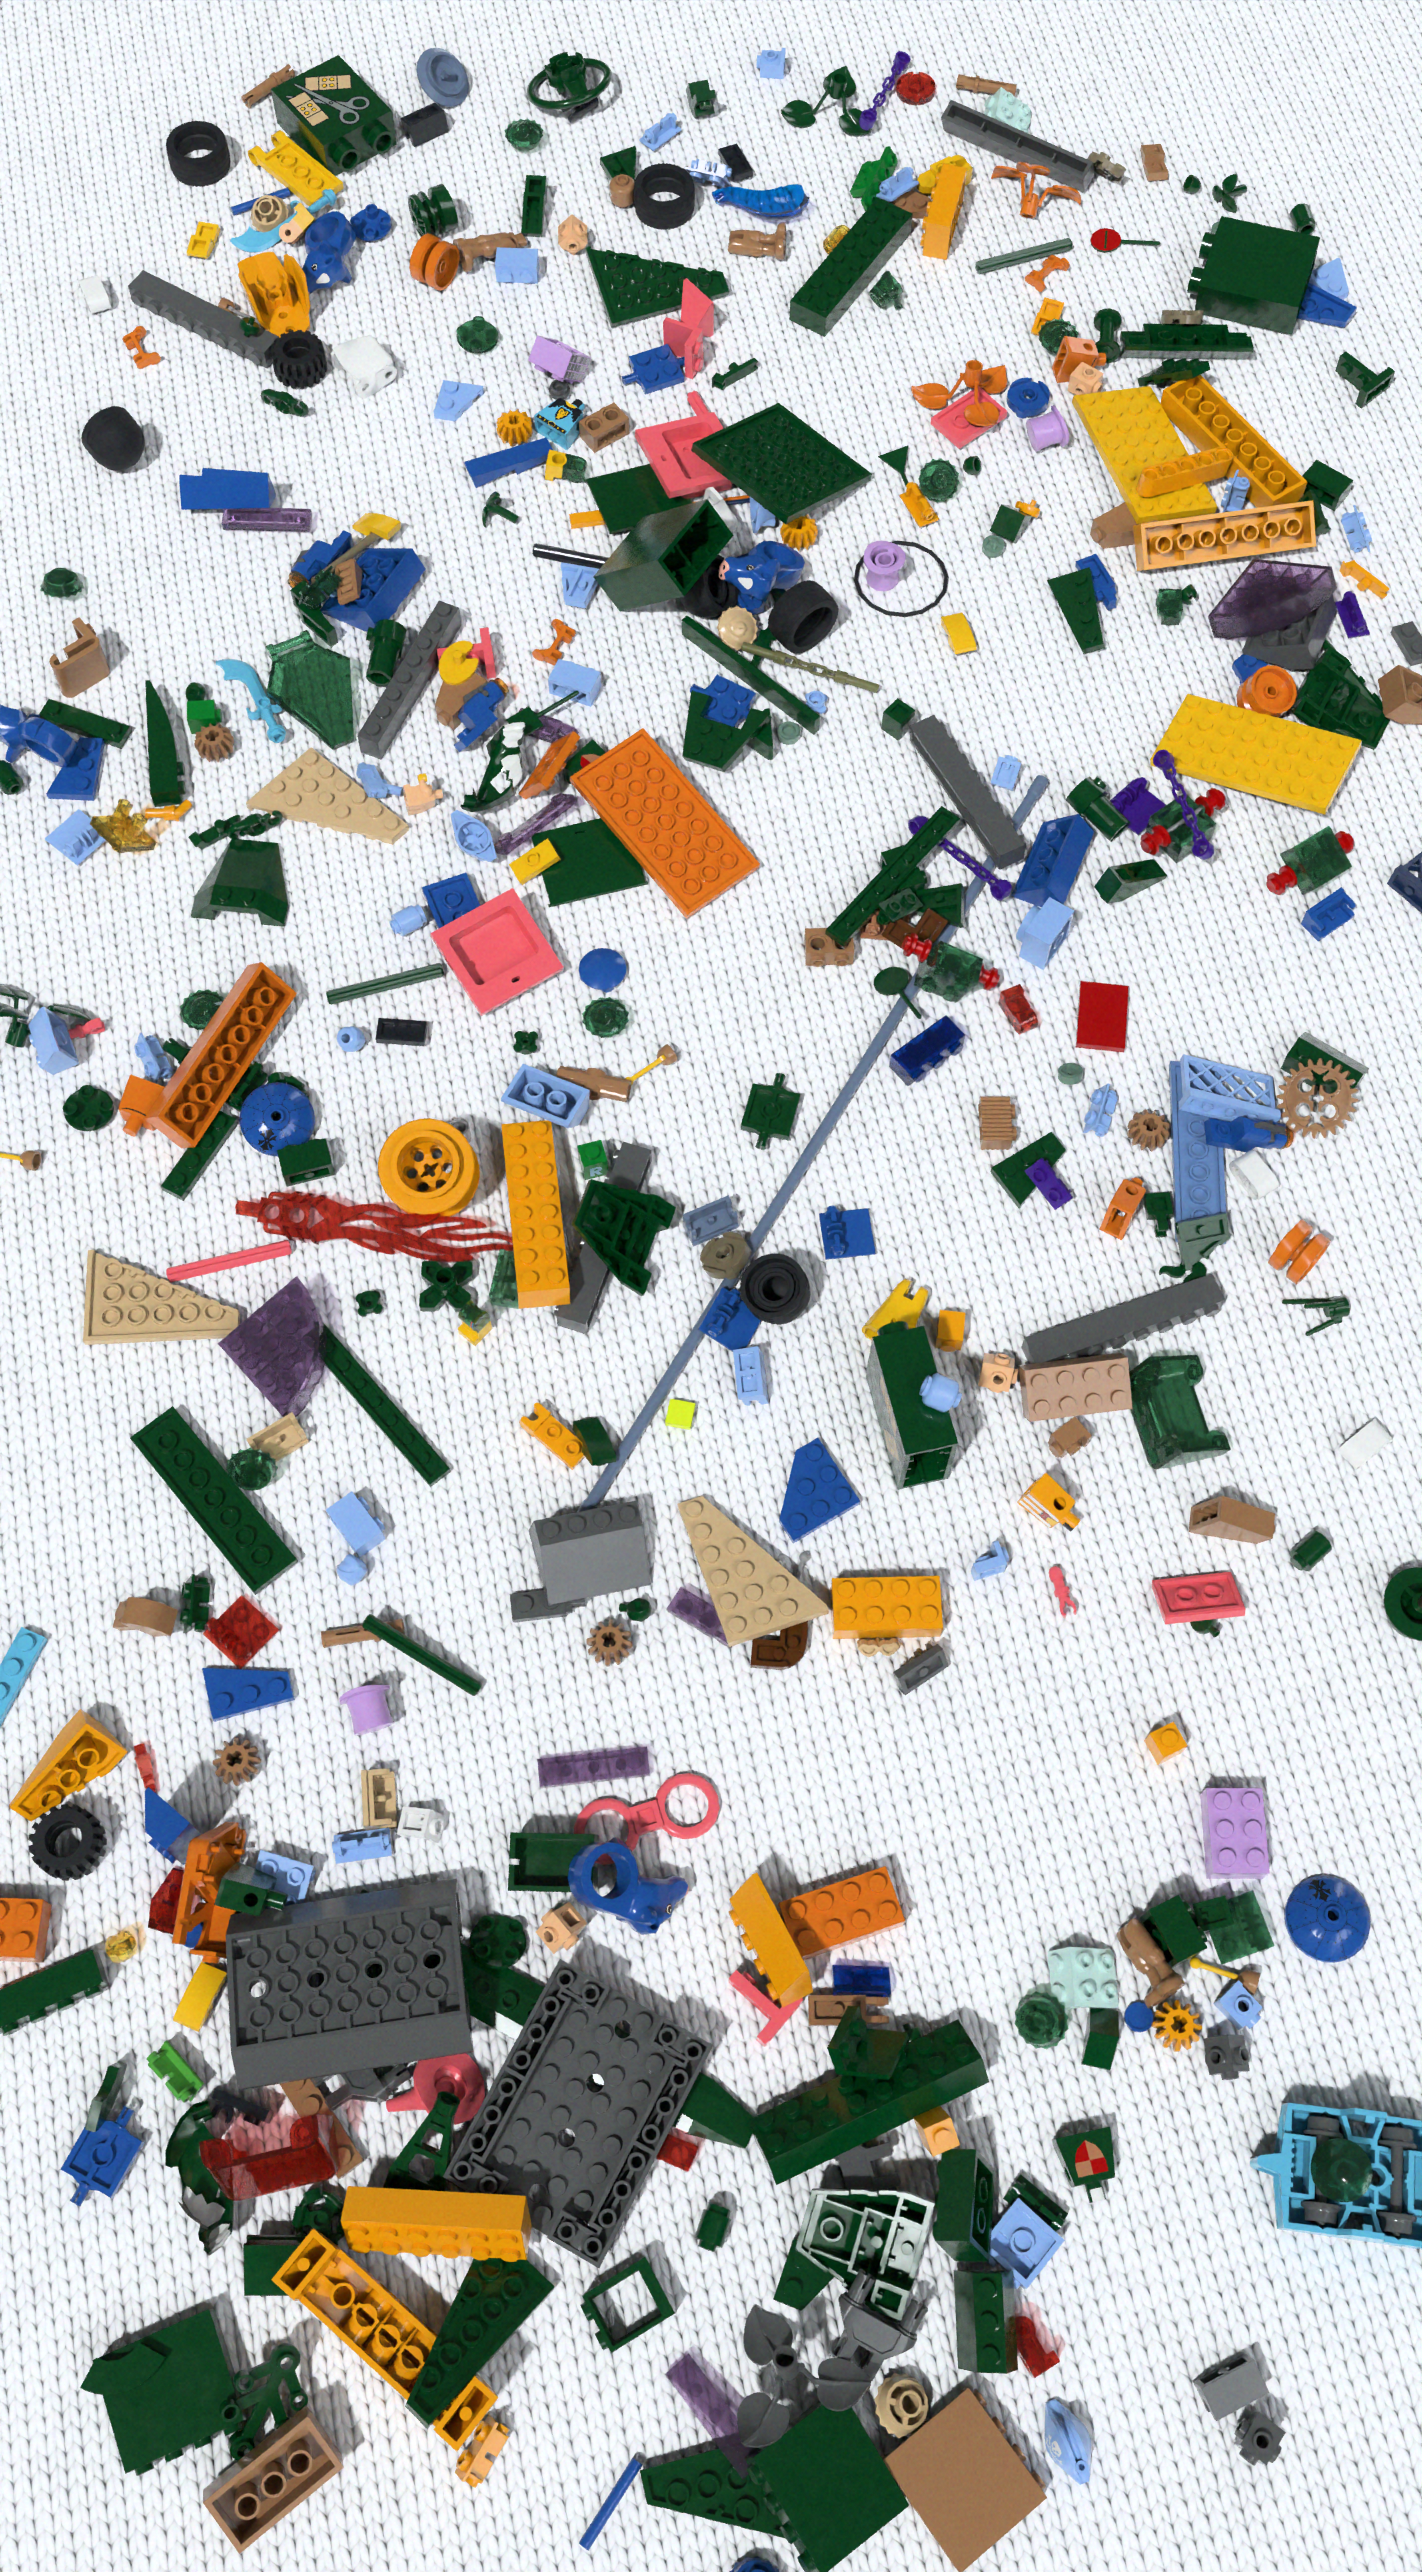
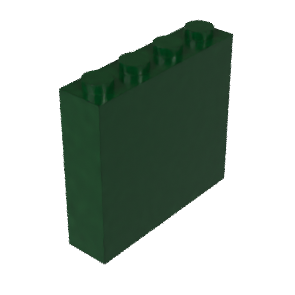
(180, 2399)
(826, 2486)

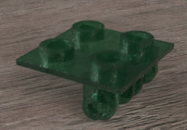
(1247, 1935)

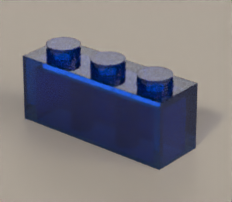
(927, 1051)

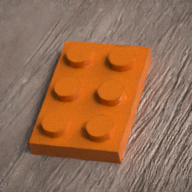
(550, 765)

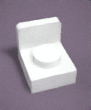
(421, 1824)

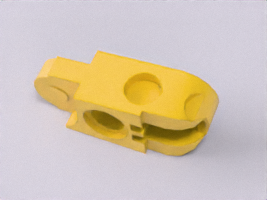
(927, 179)

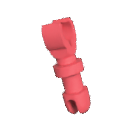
(91, 1027)
(1061, 1591)

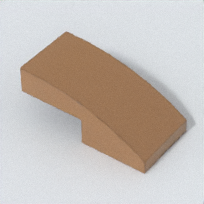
(1153, 162)

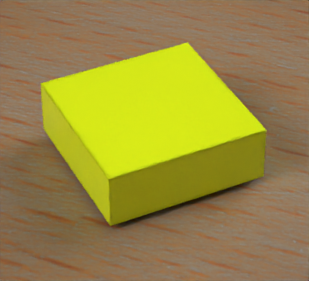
(680, 1414)

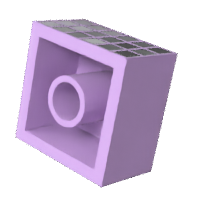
(559, 359)

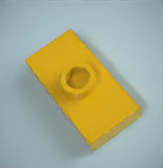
(534, 861)

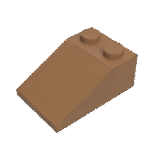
(1402, 695)

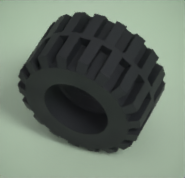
(298, 359)
(52, 1826)

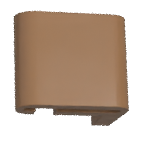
(84, 662)

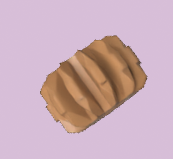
(214, 742)
(1139, 1129)
(609, 1653)
(237, 1771)

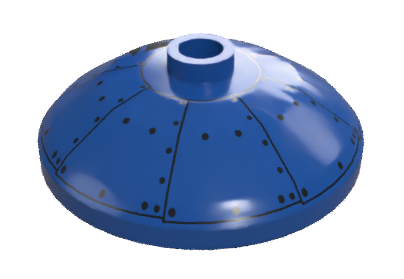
(268, 1135)
(1313, 1930)

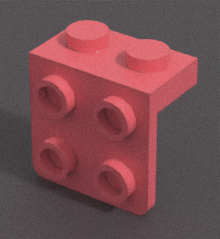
(685, 341)

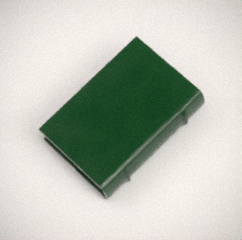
(263, 2259)

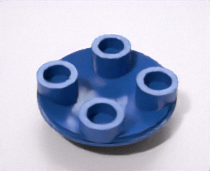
(371, 223)
(602, 969)

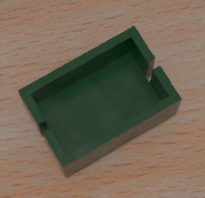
(545, 1860)

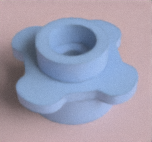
(816, 697)

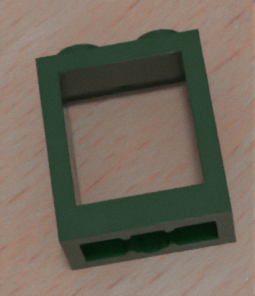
(592, 2312)

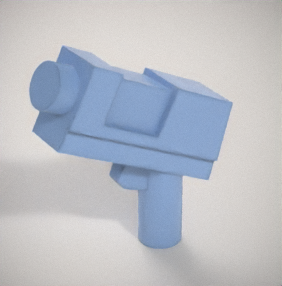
(373, 784)

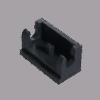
(425, 124)

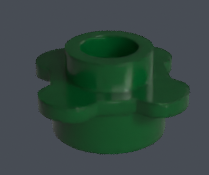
(525, 1048)
(369, 1296)

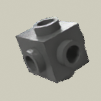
(1226, 2056)
(1269, 2436)

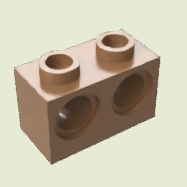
(604, 427)
(829, 950)

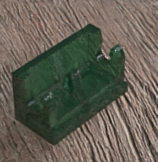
(503, 1286)

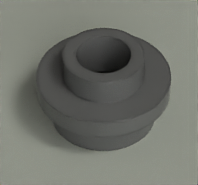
(559, 389)

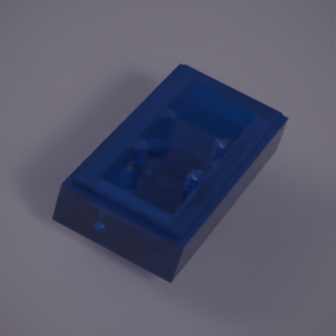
(861, 1980)

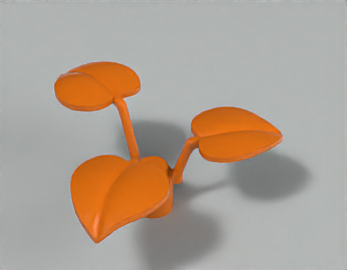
(1030, 201)
(990, 380)

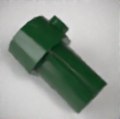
(386, 648)
(1091, 802)

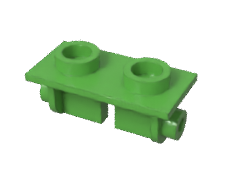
(183, 2081)

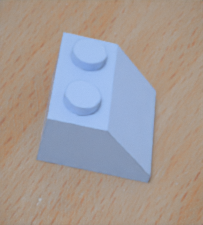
(52, 1042)

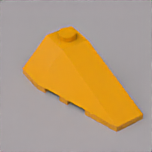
(73, 1759)

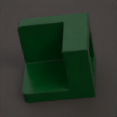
(896, 717)

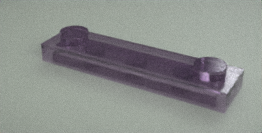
(267, 519)
(510, 840)
(593, 1767)
(710, 2411)

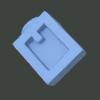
(1006, 772)
(988, 1566)

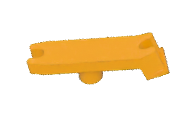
(1365, 579)

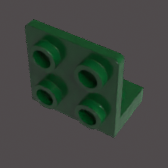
(865, 2050)

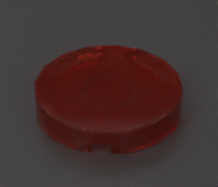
(915, 88)

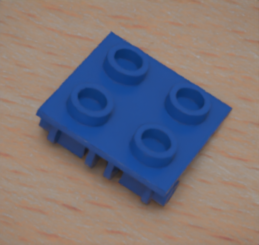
(846, 1233)
(729, 1321)

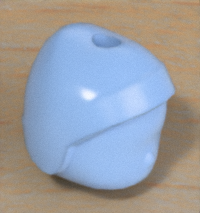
(350, 1039)
(351, 1570)

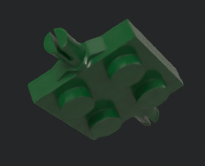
(770, 1111)

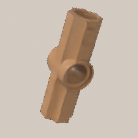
(597, 1082)

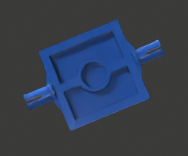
(655, 369)
(729, 701)
(102, 2157)

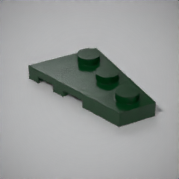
(1175, 370)
(1011, 1171)

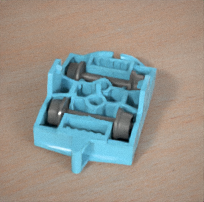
(1394, 2153)

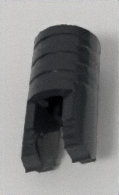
(582, 109)

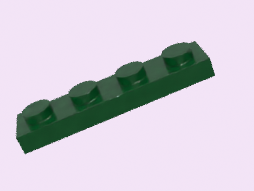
(197, 1159)

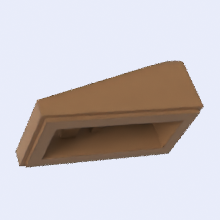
(350, 579)

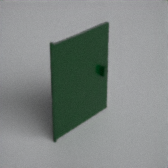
(629, 496)
(589, 864)

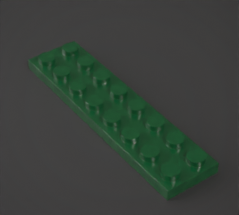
(214, 1500)

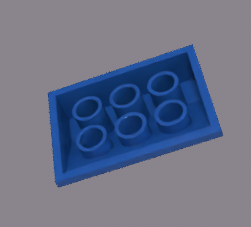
(385, 583)

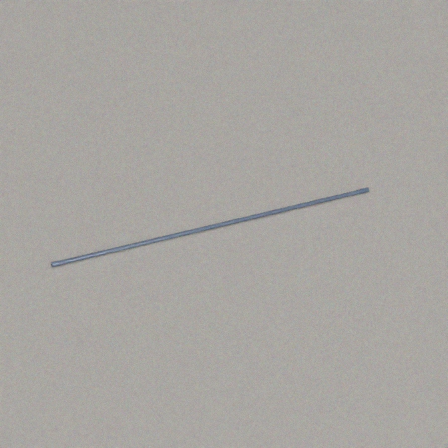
(793, 1178)

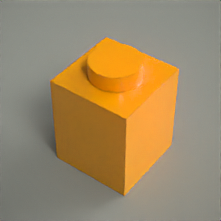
(950, 1330)
(1165, 1743)
(936, 2131)

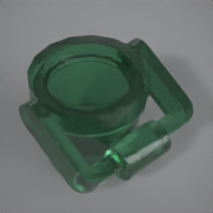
(887, 291)

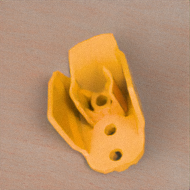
(276, 292)

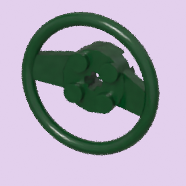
(569, 75)

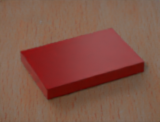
(1102, 1016)

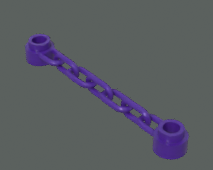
(868, 116)
(1201, 844)
(999, 889)

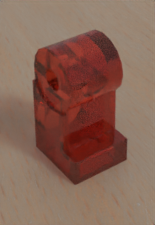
(1018, 1009)
(677, 2153)
(1031, 2350)

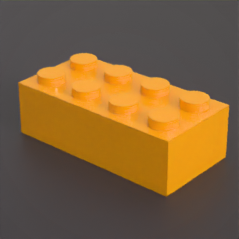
(943, 211)
(886, 1607)

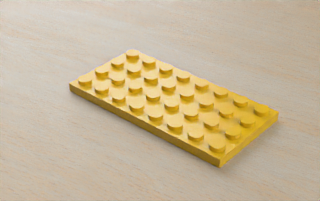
(1134, 434)
(1258, 753)

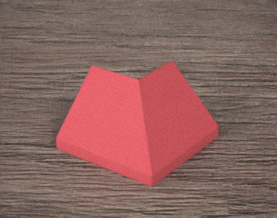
(697, 309)

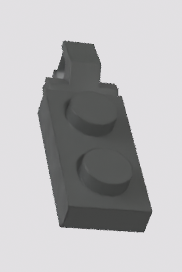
(533, 1606)

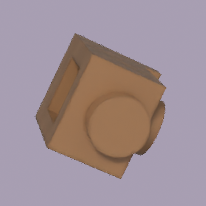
(1069, 1438)

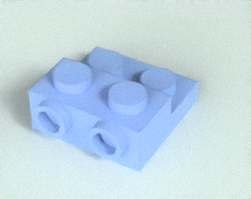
(1022, 2244)

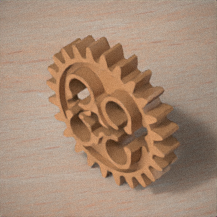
(1341, 1099)

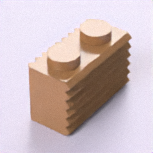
(995, 1122)

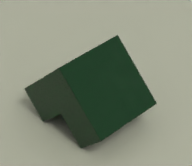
(1010, 522)

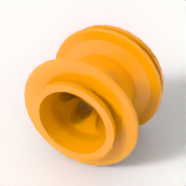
(426, 1137)

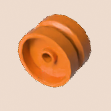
(434, 262)
(1267, 691)
(1296, 1249)

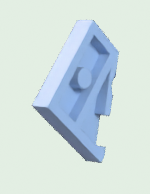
(1331, 278)
(455, 399)
(578, 584)

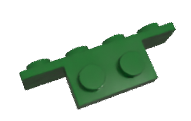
(871, 176)

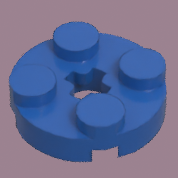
(1027, 407)

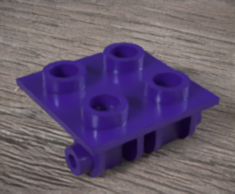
(1137, 804)

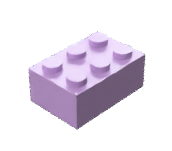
(1234, 1833)

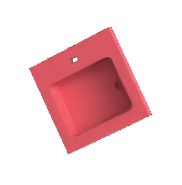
(671, 458)
(493, 949)

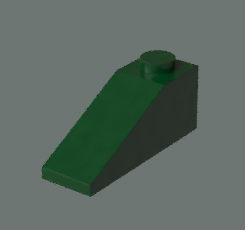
(1128, 879)

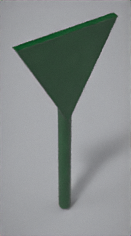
(897, 460)

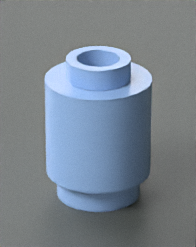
(407, 920)

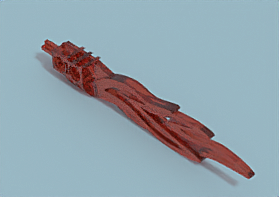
(337, 1214)

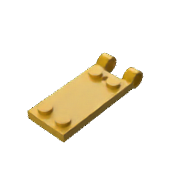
(295, 169)

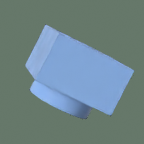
(1044, 932)

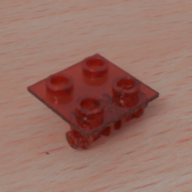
(240, 1632)

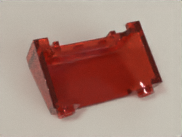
(308, 2160)

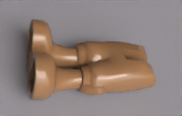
(757, 243)
(1149, 1960)

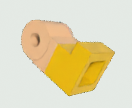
(297, 227)

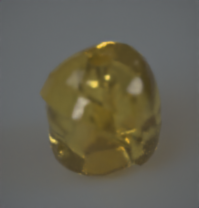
(121, 1946)

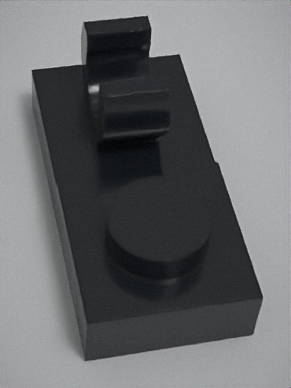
(253, 2113)

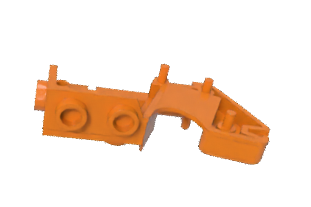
(206, 1863)

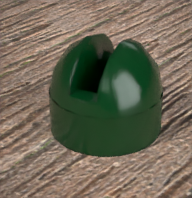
(1192, 184)
(972, 465)
(1188, 593)

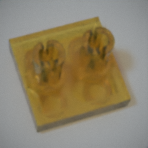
(122, 830)

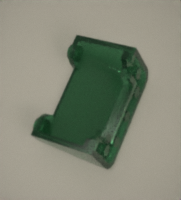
(1170, 1413)

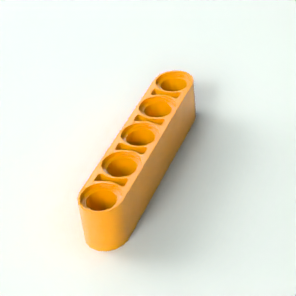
(1184, 472)

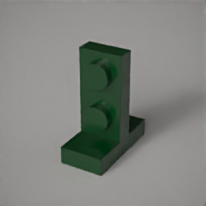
(1363, 378)

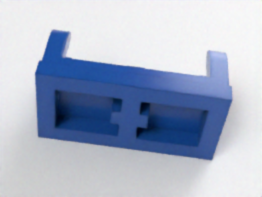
(1328, 914)

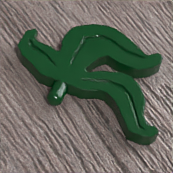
(1197, 1271)

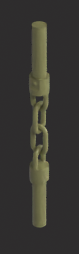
(839, 677)

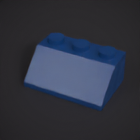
(168, 1828)

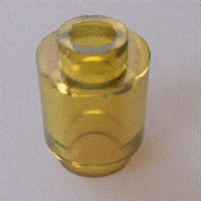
(834, 238)

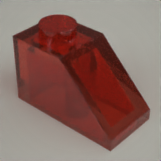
(165, 1903)

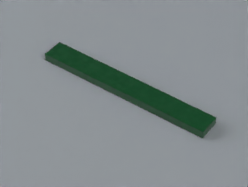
(751, 675)
(892, 876)
(383, 1412)

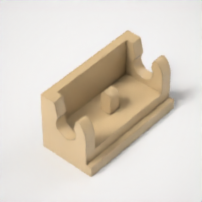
(279, 1438)
(378, 1799)

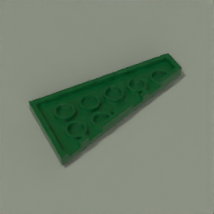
(482, 2318)

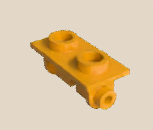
(918, 505)
(472, 2463)

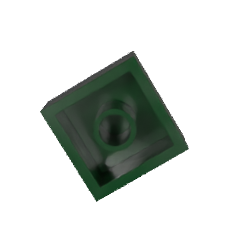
(1175, 1930)

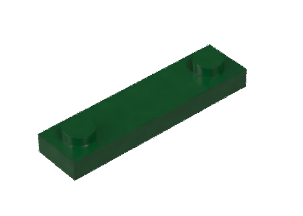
(85, 723)

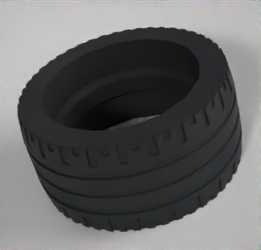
(200, 170)
(658, 179)
(803, 616)

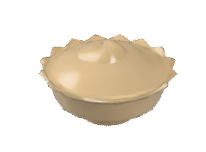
(268, 213)
(736, 627)
(901, 2405)

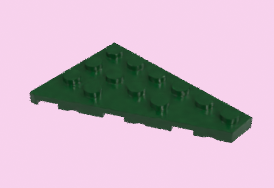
(645, 288)
(709, 2489)

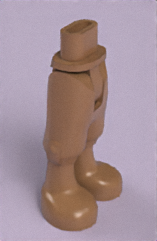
(486, 246)

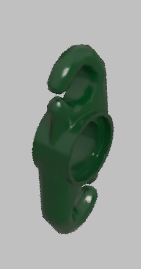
(291, 404)
(264, 821)

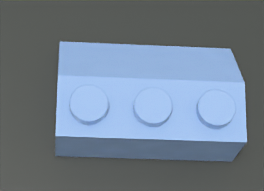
(547, 1097)

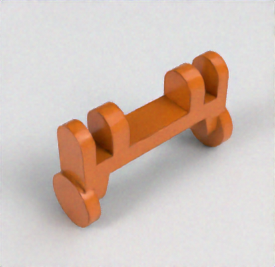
(1036, 278)
(133, 340)
(551, 654)

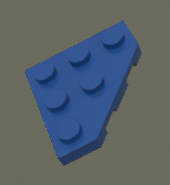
(814, 1492)

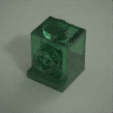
(1169, 606)

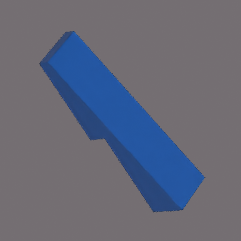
(502, 462)

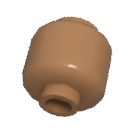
(621, 190)

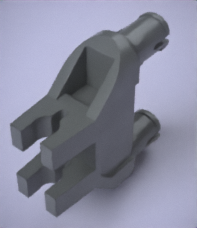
(363, 2086)
(858, 2172)
(872, 2330)

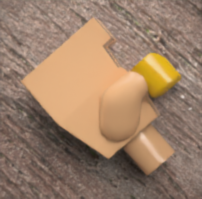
(420, 797)

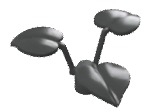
(771, 2338)

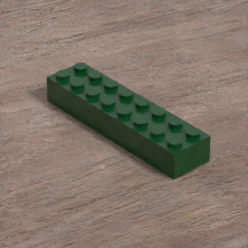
(850, 267)
(861, 2108)

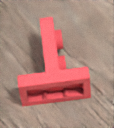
(482, 652)
(763, 2002)

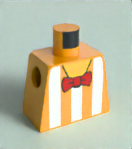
(1049, 1503)

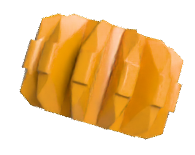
(514, 427)
(799, 532)
(1186, 2031)

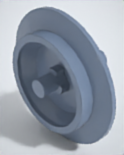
(442, 77)

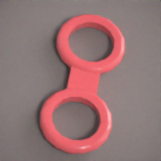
(652, 1815)

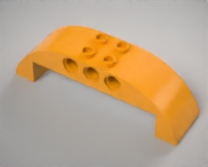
(376, 2327)

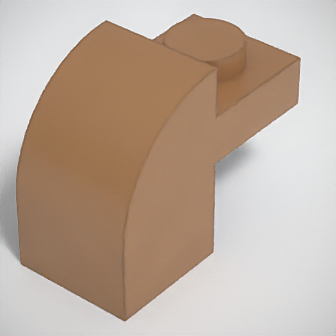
(145, 1616)

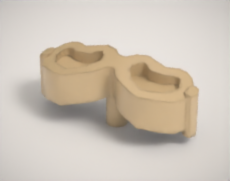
(871, 1647)

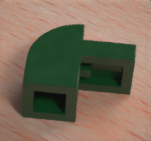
(700, 98)

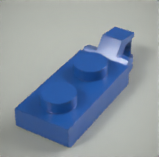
(1103, 582)

